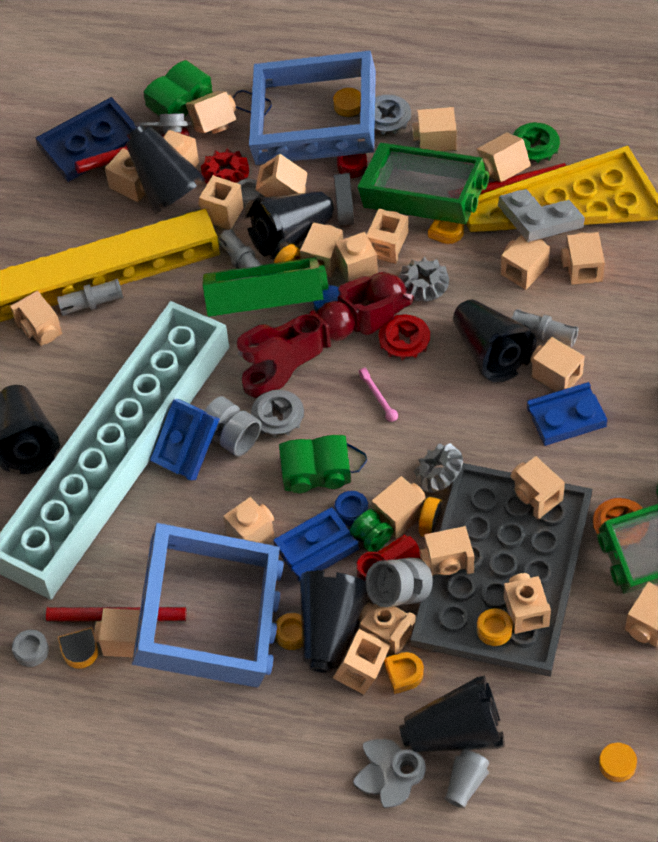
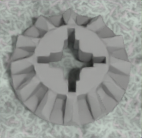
(391, 104)
(419, 288)
(285, 403)
(436, 479)

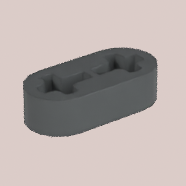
(344, 199)

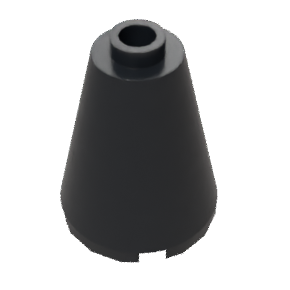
(160, 168)
(285, 219)
(494, 340)
(25, 432)
(329, 616)
(456, 721)

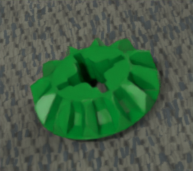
(548, 137)

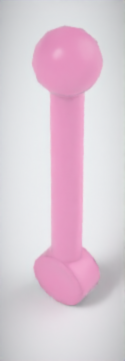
(391, 414)

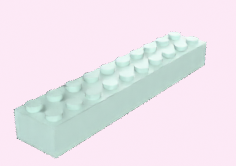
(108, 450)

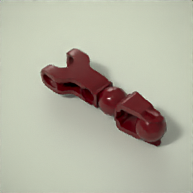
(305, 337)

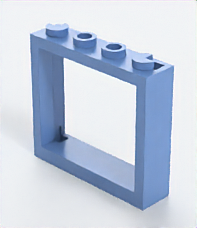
(314, 142)
(197, 662)

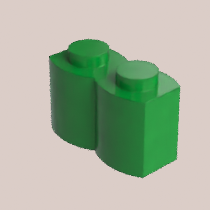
(175, 89)
(315, 463)

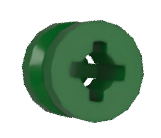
(371, 531)

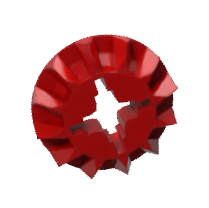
(238, 166)
(409, 326)

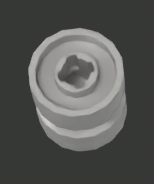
(236, 428)
(398, 582)

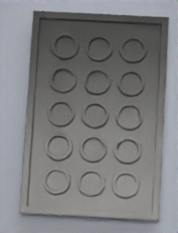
(504, 544)

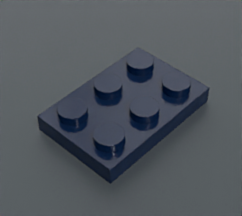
(86, 135)

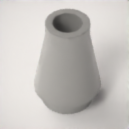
(466, 776)

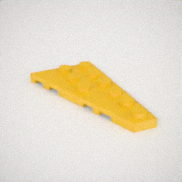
(601, 188)

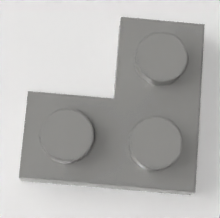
(537, 221)

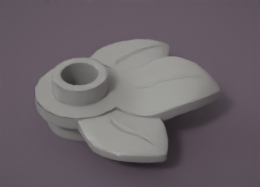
(167, 122)
(384, 772)

